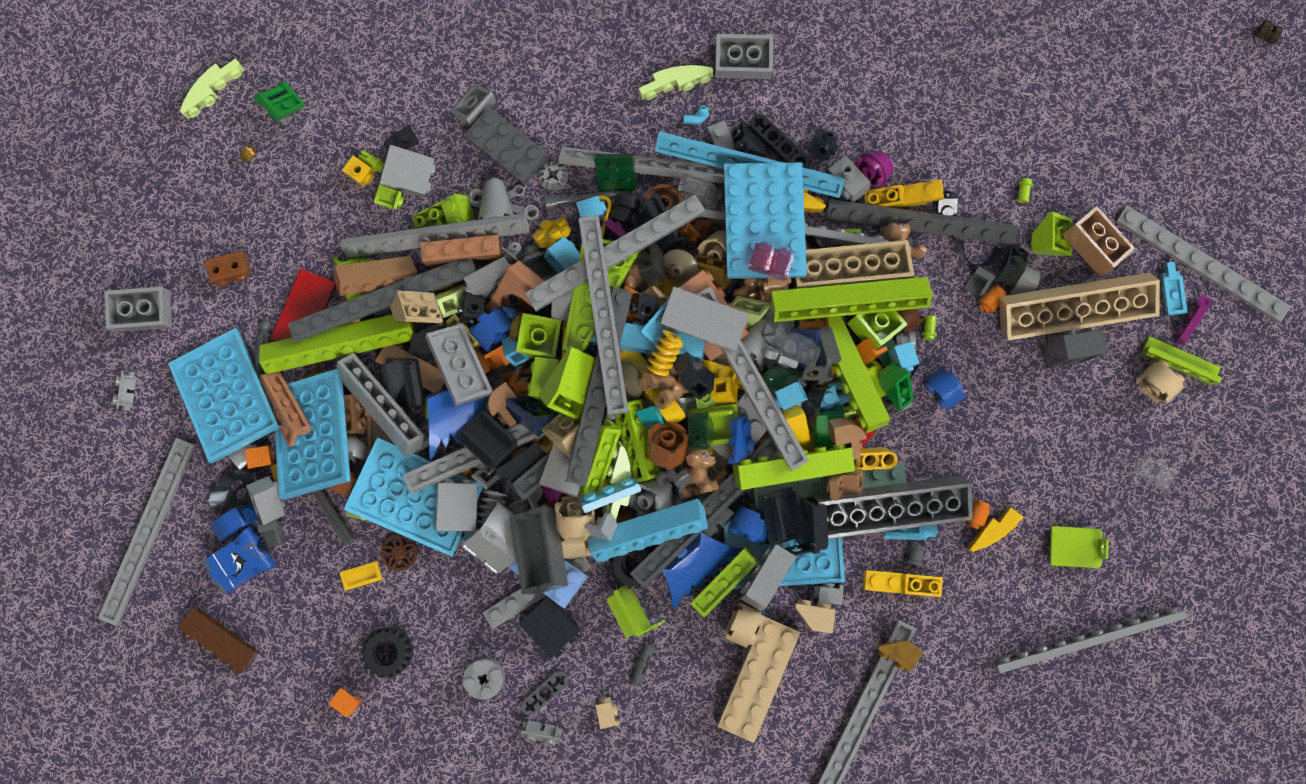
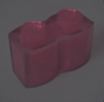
(771, 261)

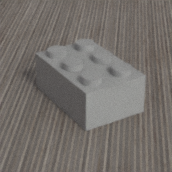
(744, 56)
(138, 309)
(767, 577)

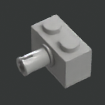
(855, 181)
(266, 500)

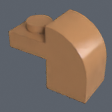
(496, 405)
(847, 432)
(845, 484)

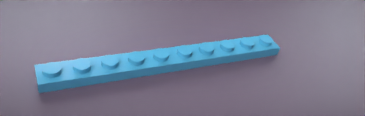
(718, 156)

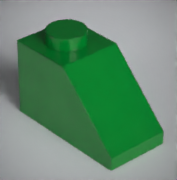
(897, 385)

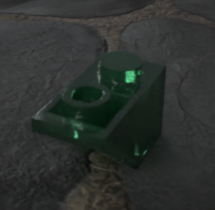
(781, 377)
(700, 431)

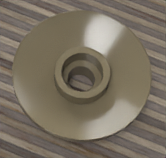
(682, 261)
(631, 381)

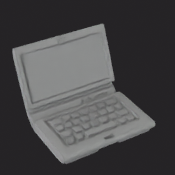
(494, 540)

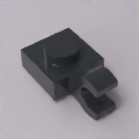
(404, 139)

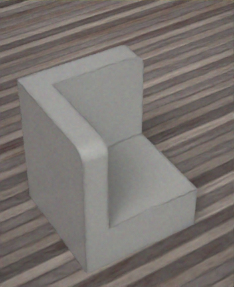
(603, 528)

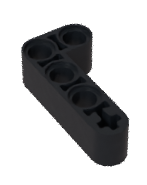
(781, 142)

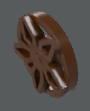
(399, 552)

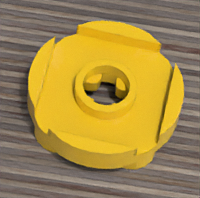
(551, 231)

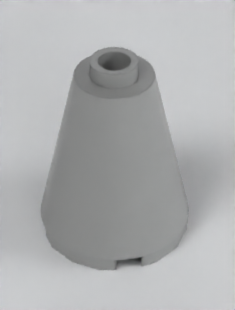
(494, 200)
(755, 344)

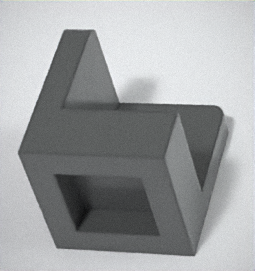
(979, 282)
(272, 533)

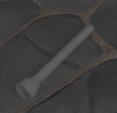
(553, 202)

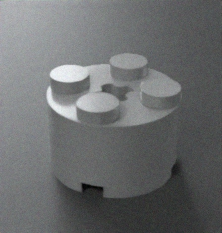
(651, 498)
(473, 682)

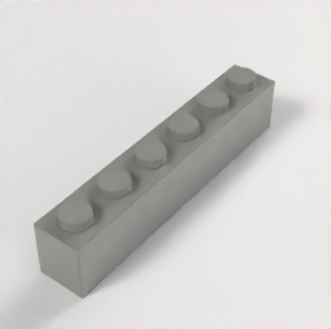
(380, 405)

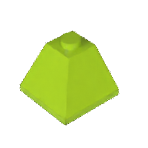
(1049, 237)
(538, 336)

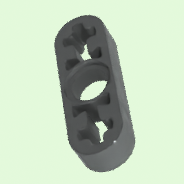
(537, 706)

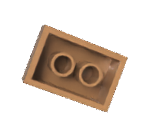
(1098, 241)

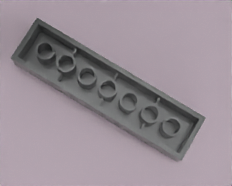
(898, 506)

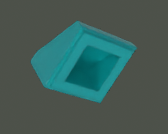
(650, 416)

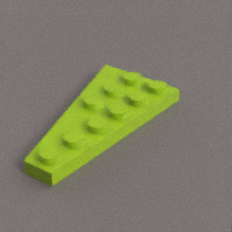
(580, 320)

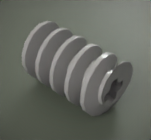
(489, 502)

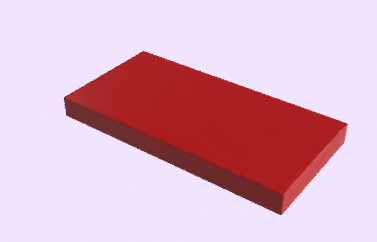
(308, 296)

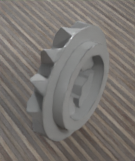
(552, 184)

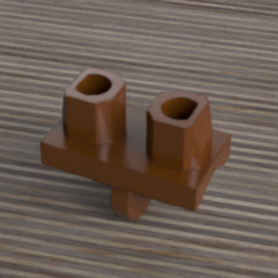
(519, 379)

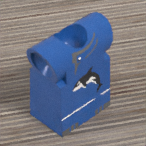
(238, 562)

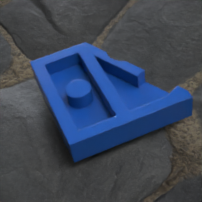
(741, 439)

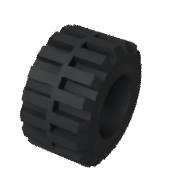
(623, 569)
(371, 657)

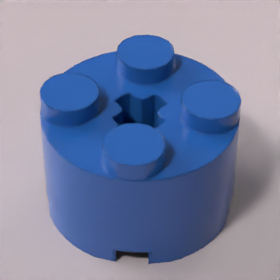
(491, 329)
(945, 387)
(749, 525)

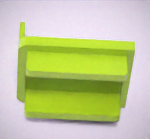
(721, 418)
(1077, 547)
(629, 612)

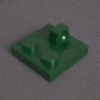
(615, 172)

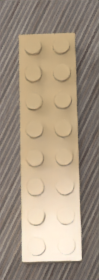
(1079, 306)

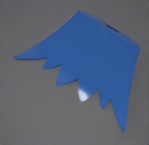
(448, 419)
(694, 563)

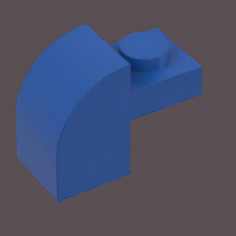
(233, 521)

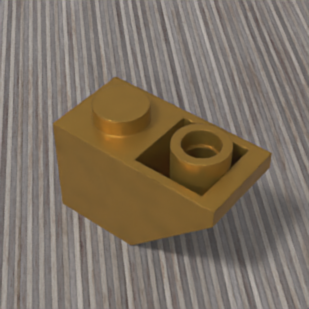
(902, 652)

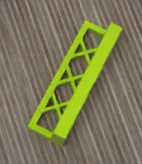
(1181, 361)
(637, 441)
(602, 457)
(725, 582)

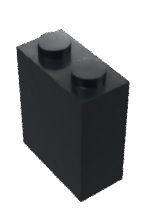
(550, 628)

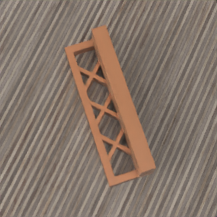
(285, 407)

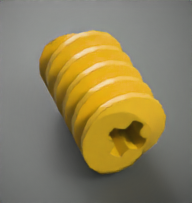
(666, 353)

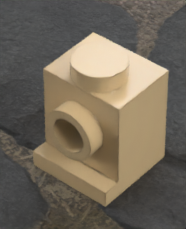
(606, 713)

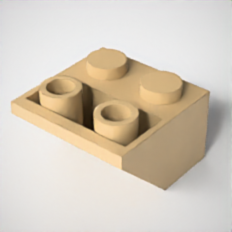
(415, 307)
(816, 617)

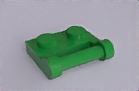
(281, 106)

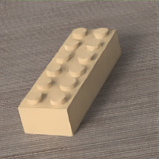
(857, 264)
(758, 679)

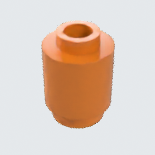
(990, 300)
(980, 513)

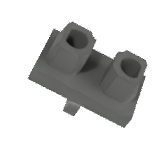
(679, 479)

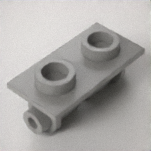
(513, 252)
(123, 398)
(548, 736)

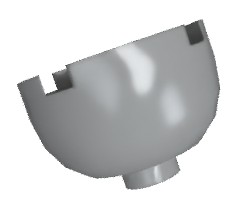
(356, 451)

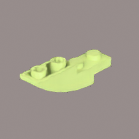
(682, 76)
(203, 91)
(618, 470)

